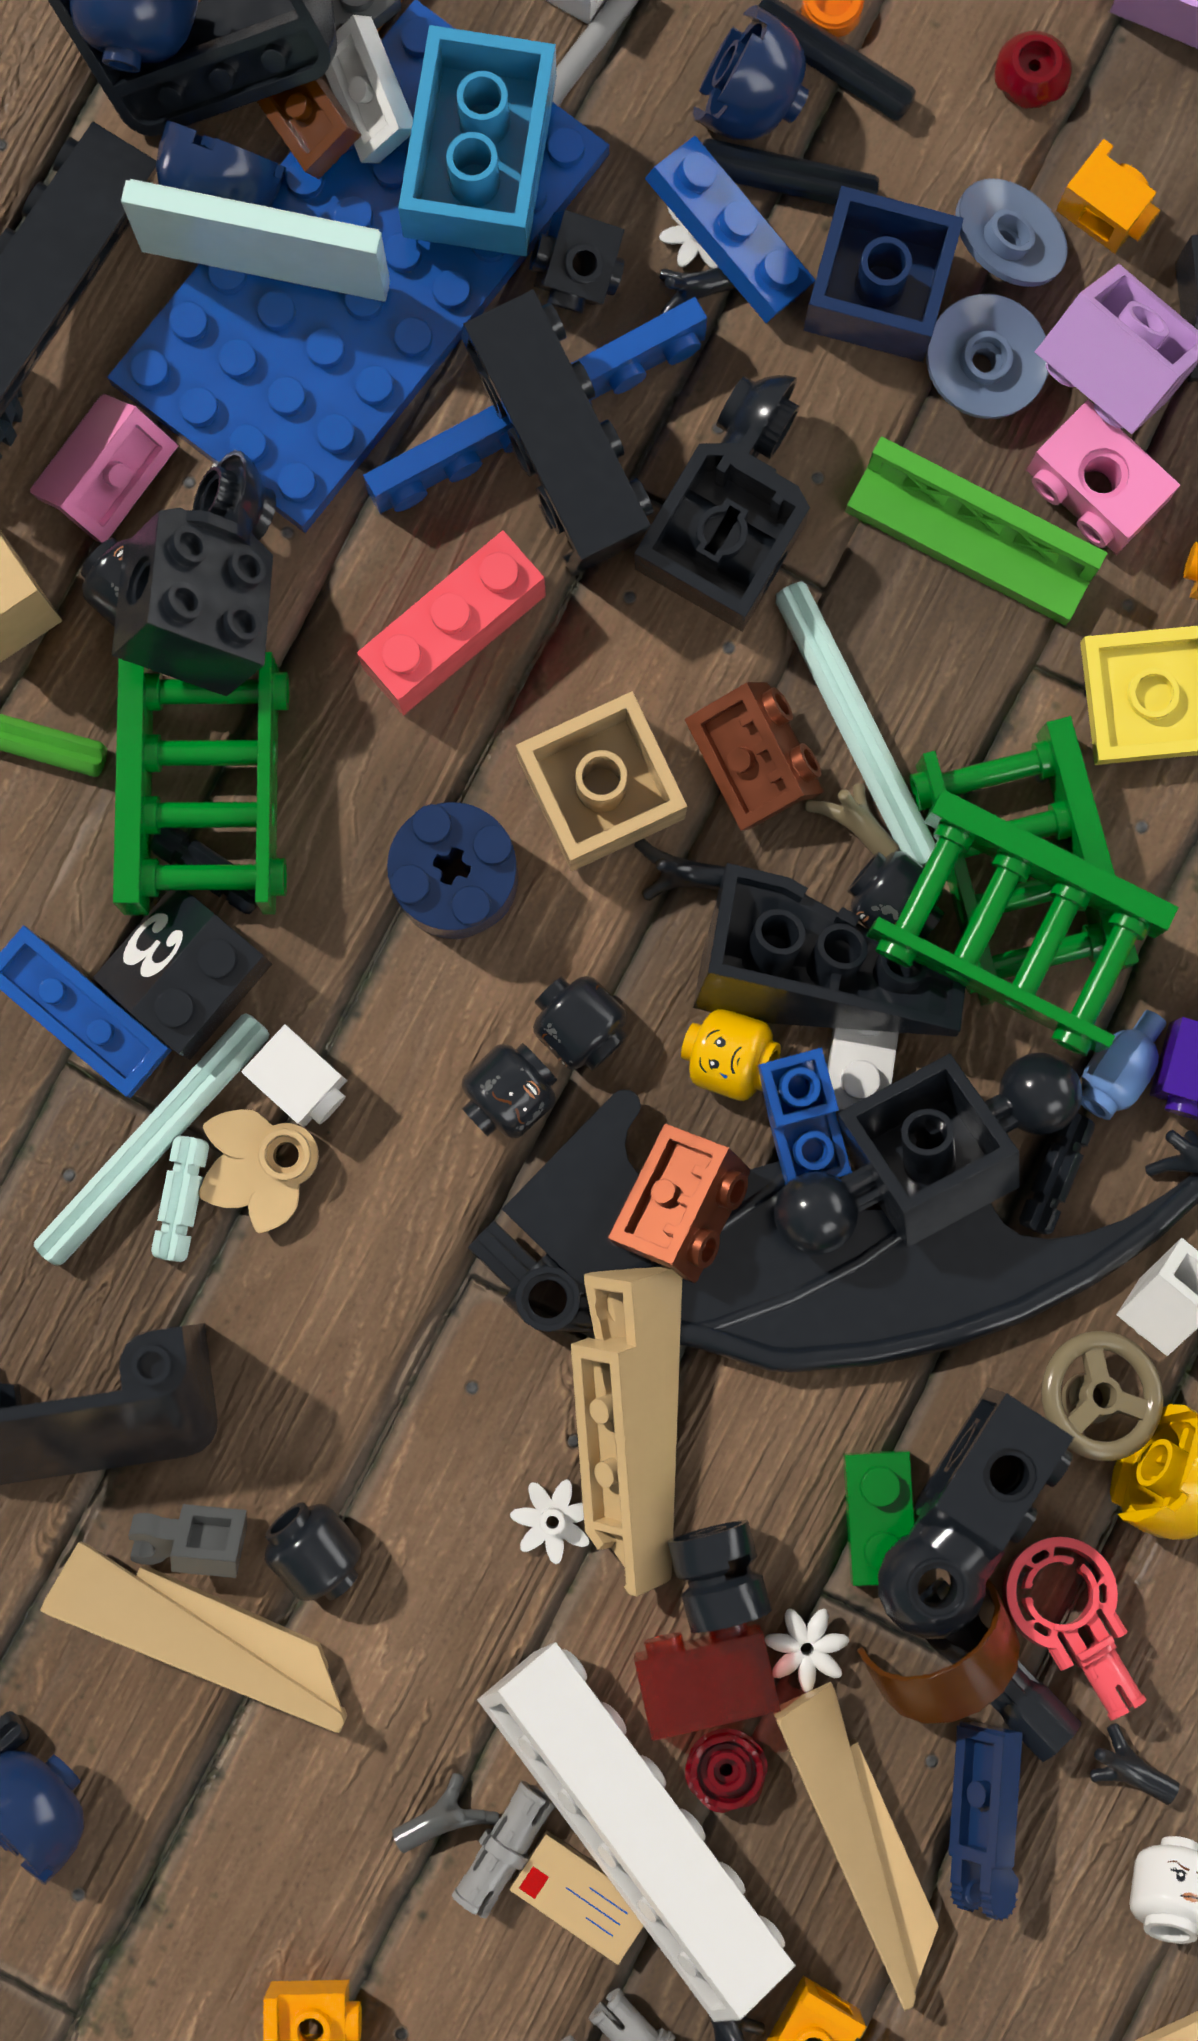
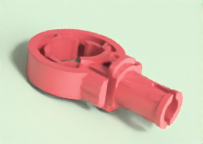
(1097, 1659)

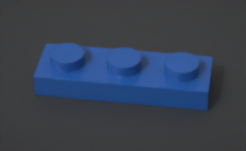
(730, 229)
(79, 1013)

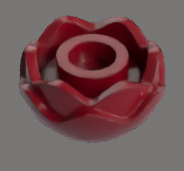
(1029, 87)
(728, 1791)

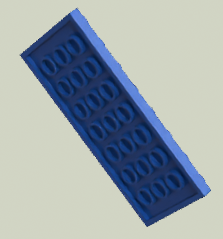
(322, 374)

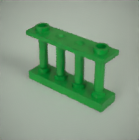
(141, 814)
(1068, 818)
(1074, 887)

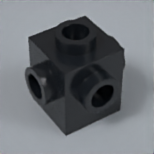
(594, 245)

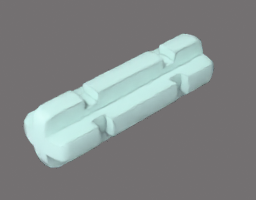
(180, 1198)

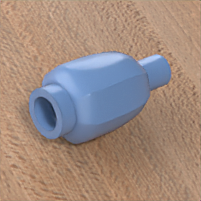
(1123, 1071)

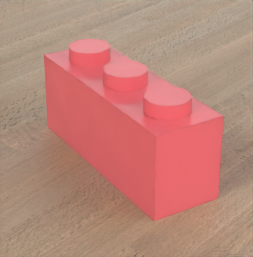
(452, 622)

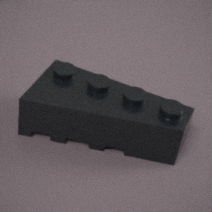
(557, 430)

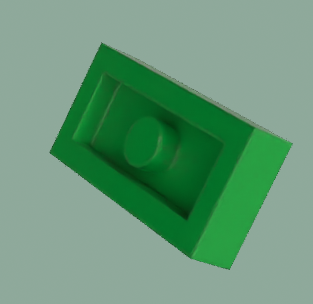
(876, 1508)

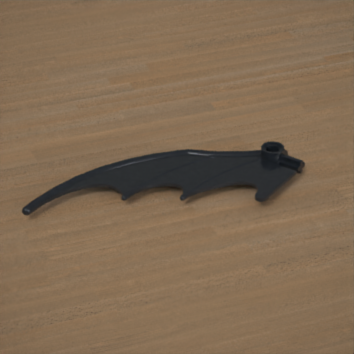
(794, 1308)

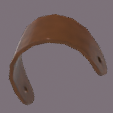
(962, 1686)

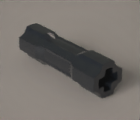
(1025, 1703)

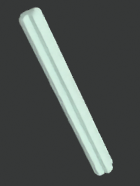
(855, 721)
(151, 1140)

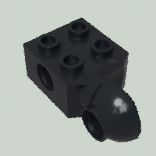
(730, 512)
(201, 583)
(968, 1519)

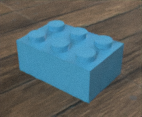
(478, 140)

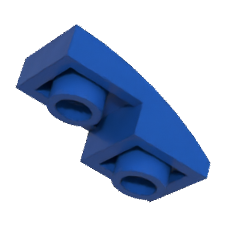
(804, 1115)

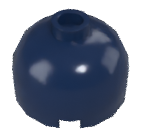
(134, 29)
(754, 79)
(215, 167)
(39, 1812)

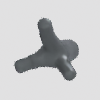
(441, 1818)

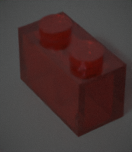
(705, 1680)

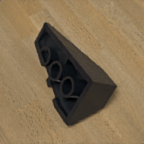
(807, 965)

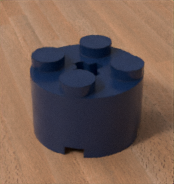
(436, 838)

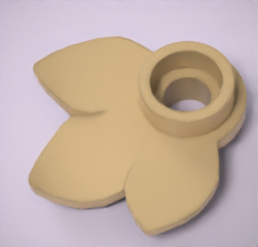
(249, 1169)

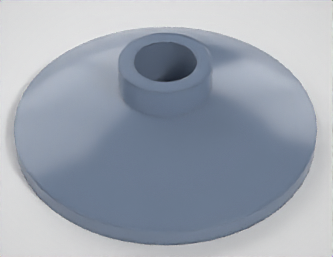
(1011, 232)
(1003, 334)

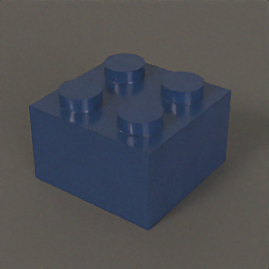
(883, 274)

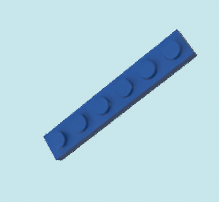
(461, 448)

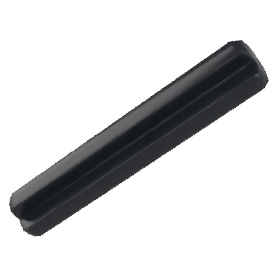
(846, 64)
(788, 173)

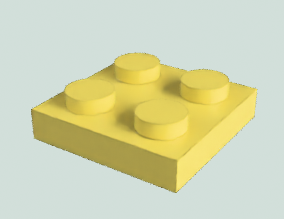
(1142, 694)

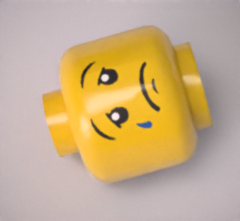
(727, 1053)

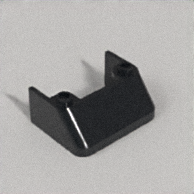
(230, 59)

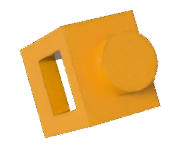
(1109, 200)
(325, 2000)
(817, 2014)

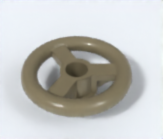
(1079, 1401)

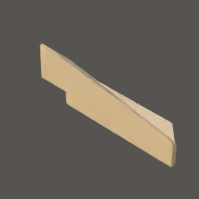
(629, 1418)
(196, 1634)
(861, 1835)

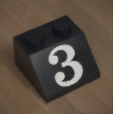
(182, 972)

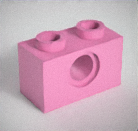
(1092, 444)

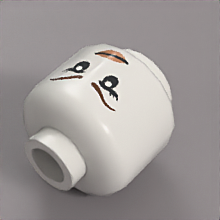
(1167, 1890)

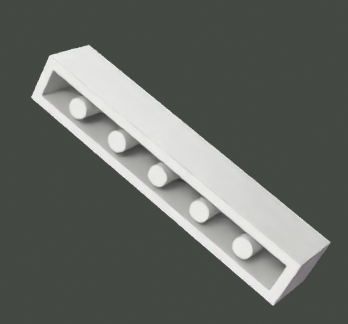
(638, 1833)

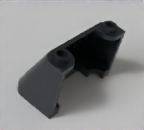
(157, 1416)

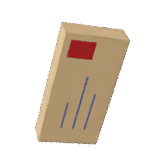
(577, 1897)

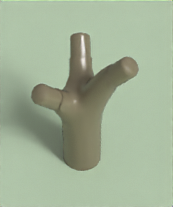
(856, 817)

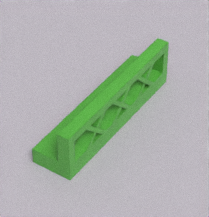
(974, 531)

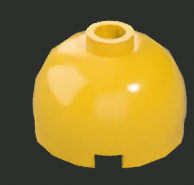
(1161, 1479)

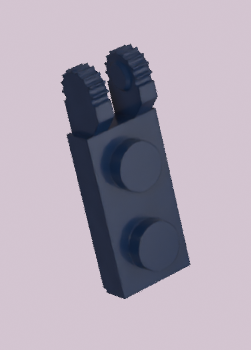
(985, 1819)

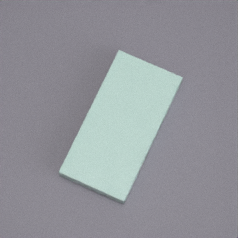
(257, 239)

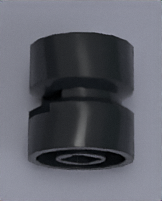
(719, 1576)

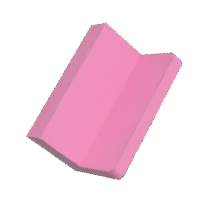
(104, 467)

